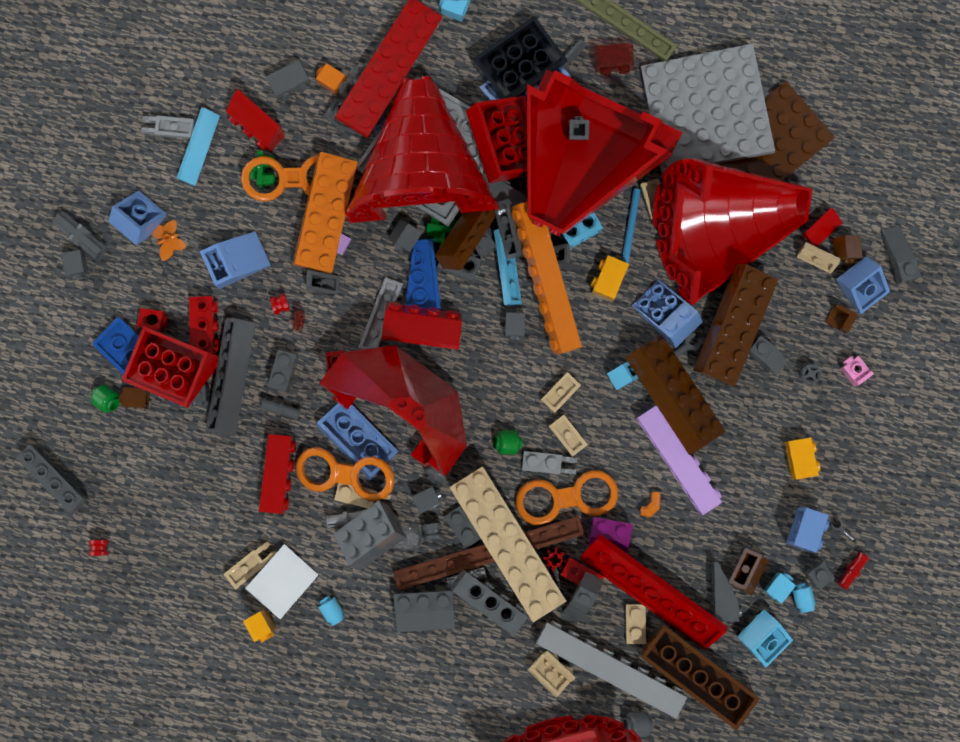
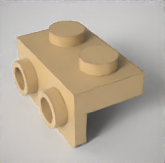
(551, 673)

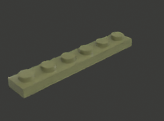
(631, 27)

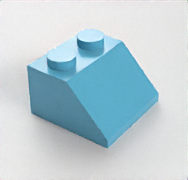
(765, 638)

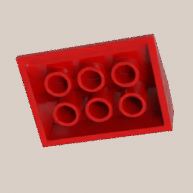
(501, 136)
(168, 367)

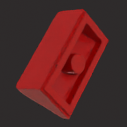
(823, 228)

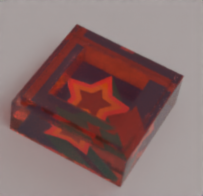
(298, 321)

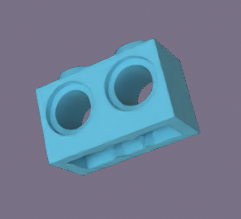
(583, 232)

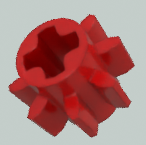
(557, 564)

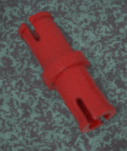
(853, 570)

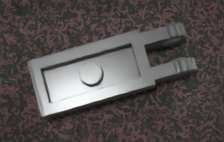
(169, 126)
(546, 463)

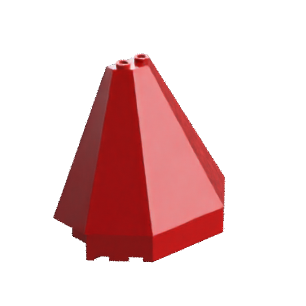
(580, 176)
(408, 389)

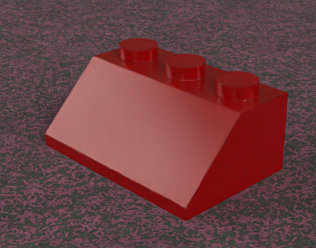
(254, 122)

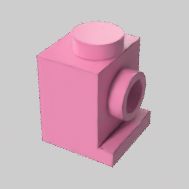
(853, 376)

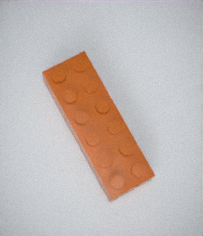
(325, 213)

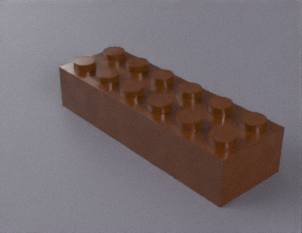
(735, 324)
(675, 394)
(699, 676)

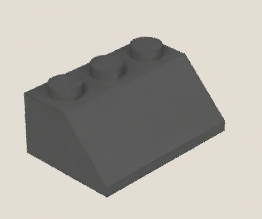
(424, 610)

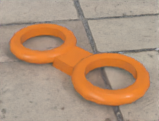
(287, 177)
(345, 474)
(567, 497)

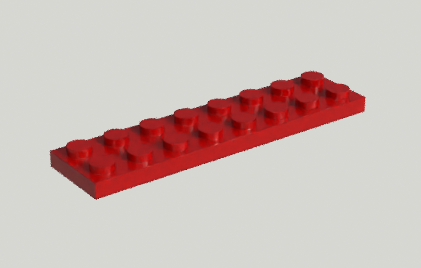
(388, 67)
(653, 592)

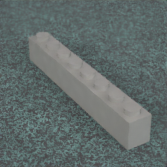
(611, 669)

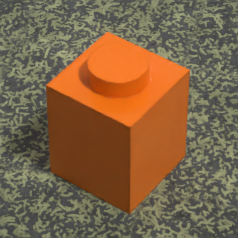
(330, 78)

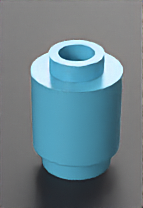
(804, 598)
(331, 610)

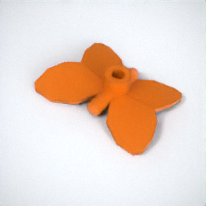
(168, 238)

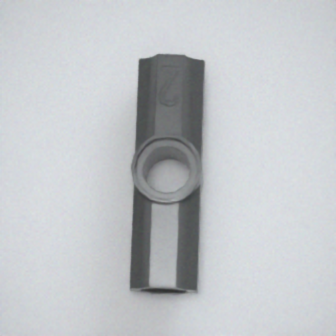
(79, 235)

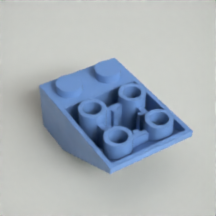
(235, 259)
(668, 313)

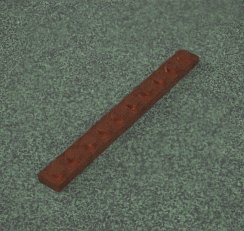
(480, 555)

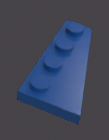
(423, 278)

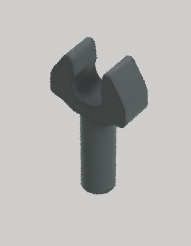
(687, 346)

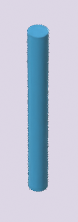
(631, 225)

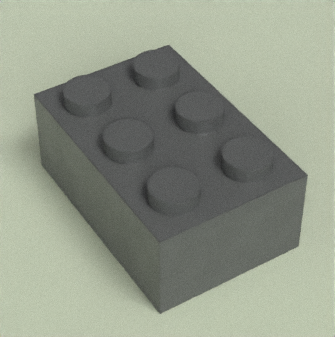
(369, 535)

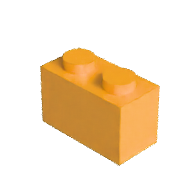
(610, 278)
(802, 458)
(260, 626)

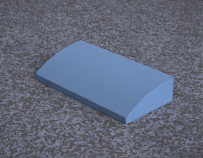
(356, 437)

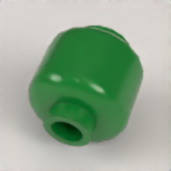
(105, 398)
(507, 442)

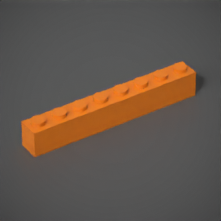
(547, 282)

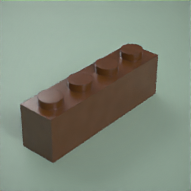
(464, 239)

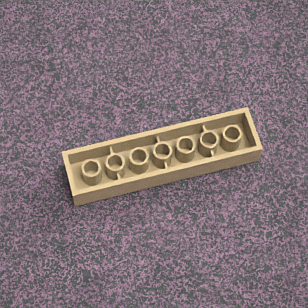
(507, 544)

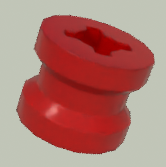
(279, 304)
(98, 548)

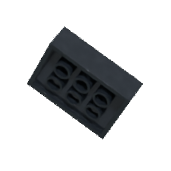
(519, 59)

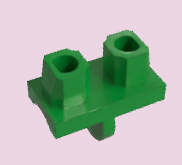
(263, 179)
(438, 231)

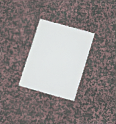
(282, 581)

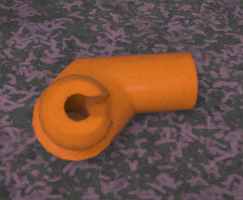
(653, 506)

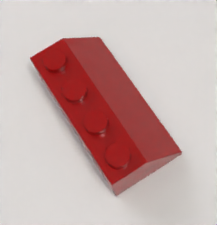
(422, 325)

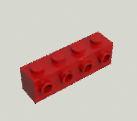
(204, 324)
(276, 474)

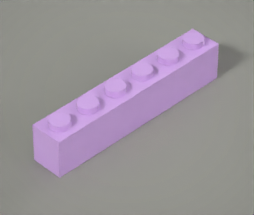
(681, 464)

